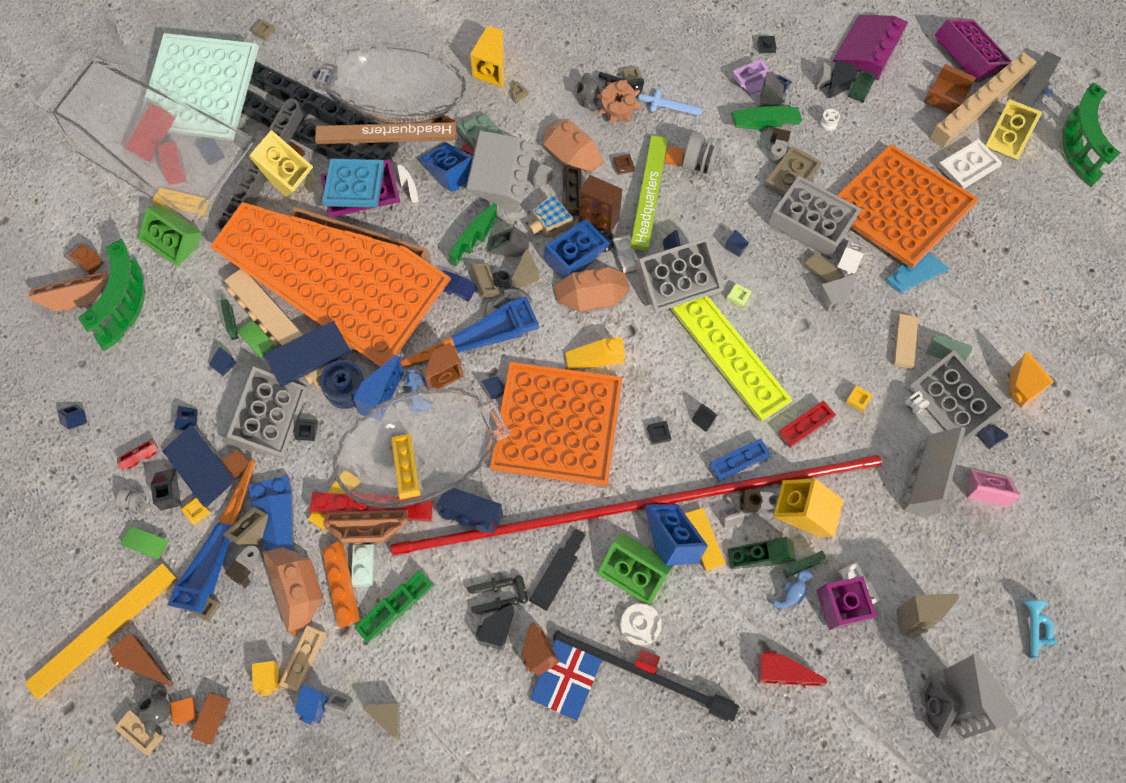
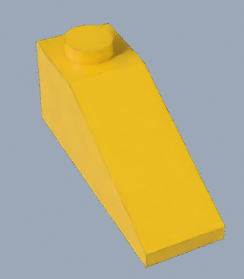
(596, 354)

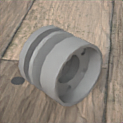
(701, 153)

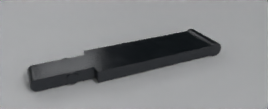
(557, 572)

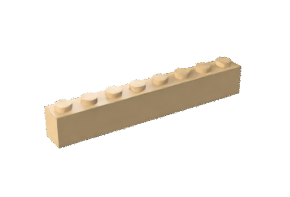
(982, 100)
(267, 313)

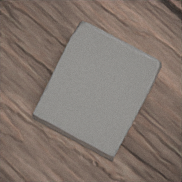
(824, 75)
(542, 175)

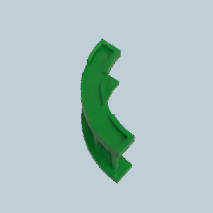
(1085, 122)
(124, 284)

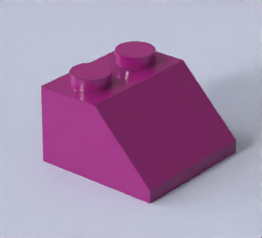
(846, 603)

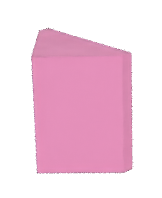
(991, 488)

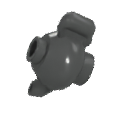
(587, 91)
(153, 709)

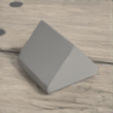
(731, 516)
(338, 705)

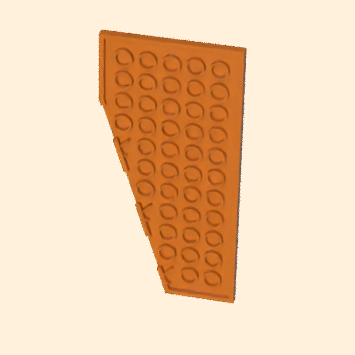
(335, 275)

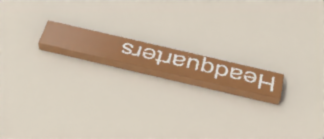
(385, 133)

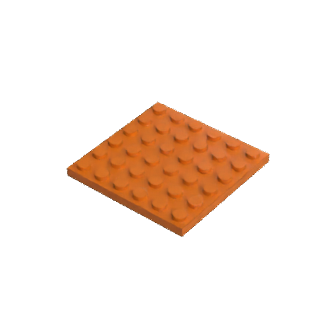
(905, 205)
(558, 424)

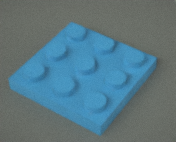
(353, 183)

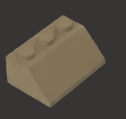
(924, 612)

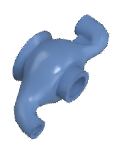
(795, 590)

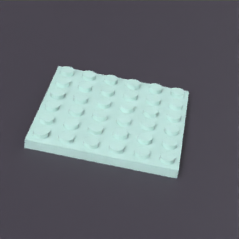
(207, 72)

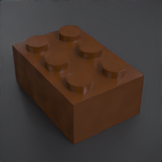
(600, 203)

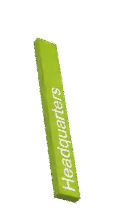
(649, 193)

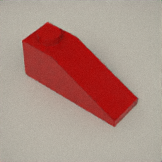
(780, 669)

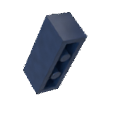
(470, 510)

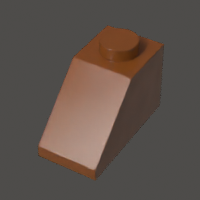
(84, 258)
(538, 651)

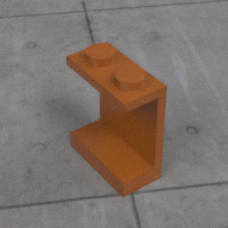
(949, 89)

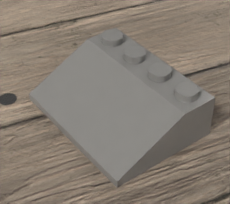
(500, 169)
(814, 216)
(679, 274)
(959, 396)
(264, 414)
(933, 472)
(982, 699)

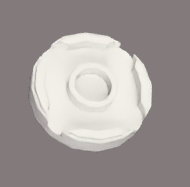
(640, 624)

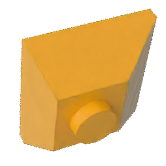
(1027, 380)

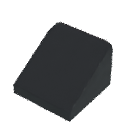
(704, 417)
(306, 429)

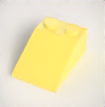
(1013, 129)
(280, 163)

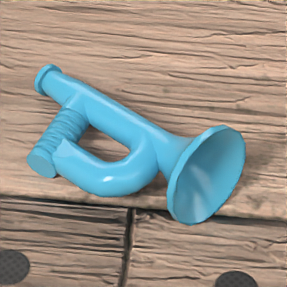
(1035, 608)

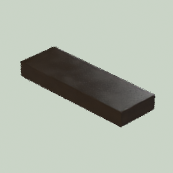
(571, 189)

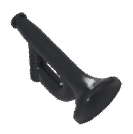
(636, 85)

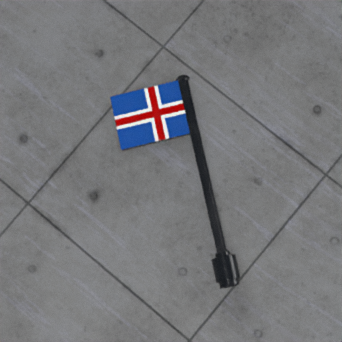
(569, 682)

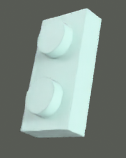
(363, 565)

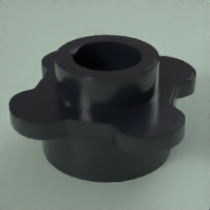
(501, 279)

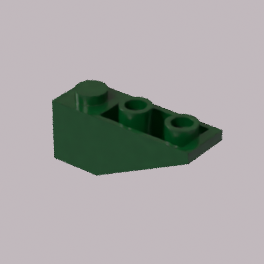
(763, 553)

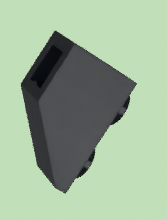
(165, 489)

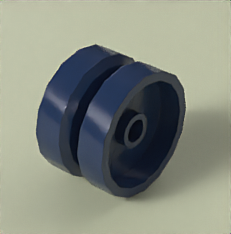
(340, 381)

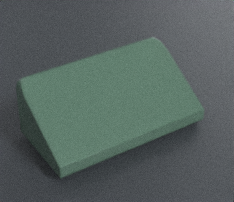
(942, 346)

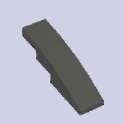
(1038, 79)

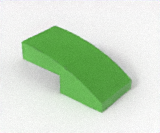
(256, 338)
(144, 542)

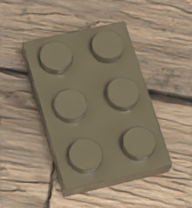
(792, 165)

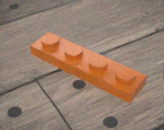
(340, 584)

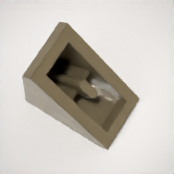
(526, 272)
(249, 528)
(387, 716)

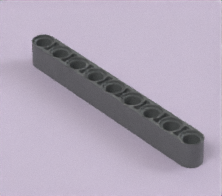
(289, 114)

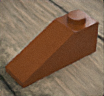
(134, 656)

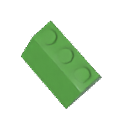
(168, 234)
(634, 569)

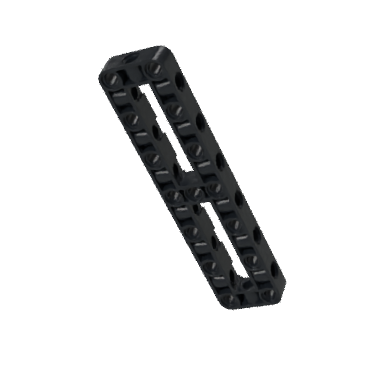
(315, 105)

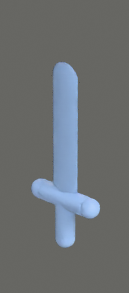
(656, 100)

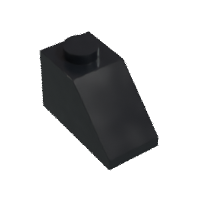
(842, 77)
(495, 628)

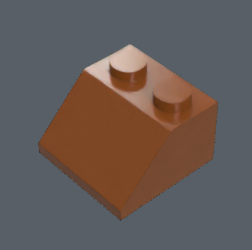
(443, 367)

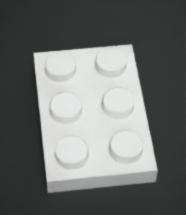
(969, 164)

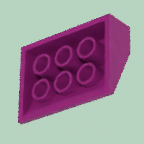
(872, 42)
(972, 48)
(388, 193)

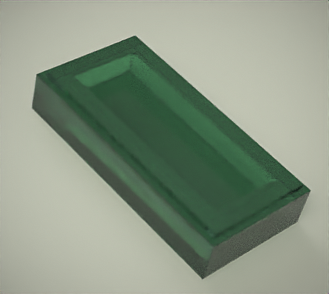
(862, 86)
(229, 319)
(805, 563)

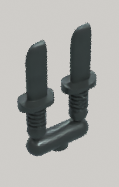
(520, 587)

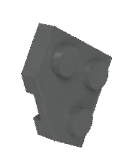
(940, 706)

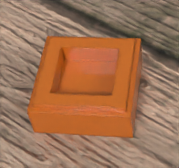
(674, 156)
(183, 711)

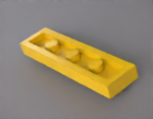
(405, 466)

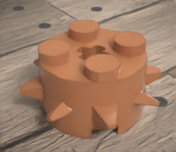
(619, 92)

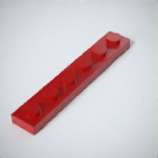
(331, 502)

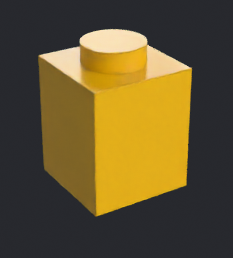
(265, 677)

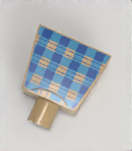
(550, 218)

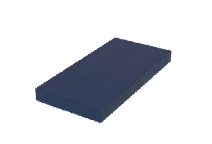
(307, 353)
(199, 465)

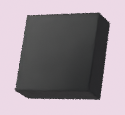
(659, 432)

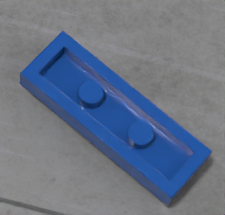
(739, 460)

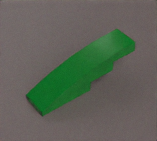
(761, 117)
(475, 231)
(394, 606)

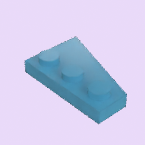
(907, 277)

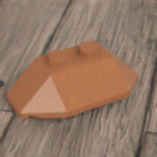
(571, 145)
(592, 289)
(69, 293)
(365, 525)
(294, 586)

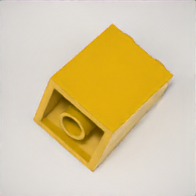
(488, 57)
(809, 507)

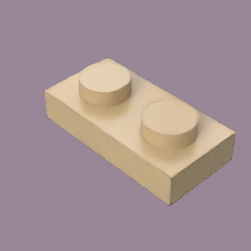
(135, 732)

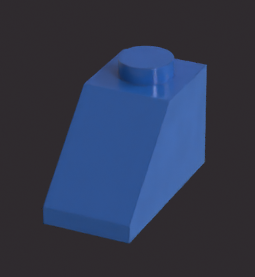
(310, 705)

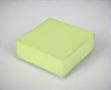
(738, 295)

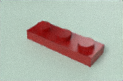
(806, 424)

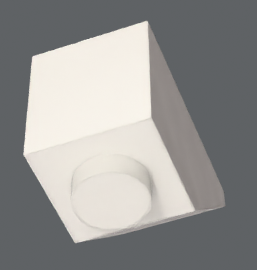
(851, 258)

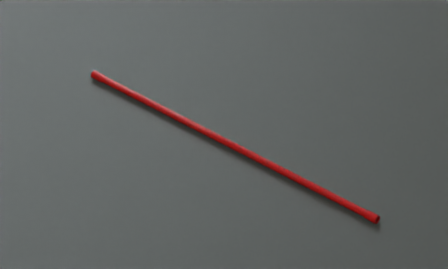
(410, 546)

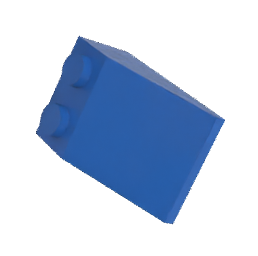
(448, 166)
(575, 249)
(378, 386)
(674, 535)

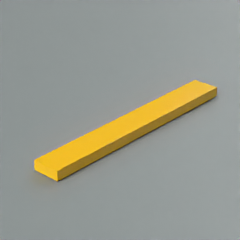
(100, 632)

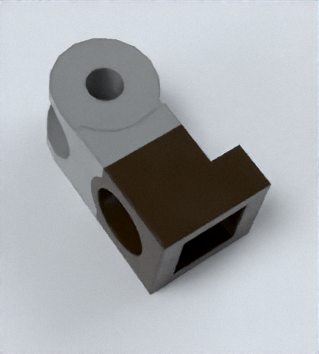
(780, 139)
(758, 501)
(244, 565)

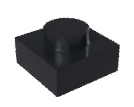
(766, 44)

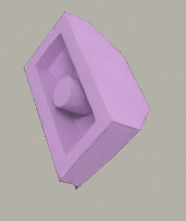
(751, 76)

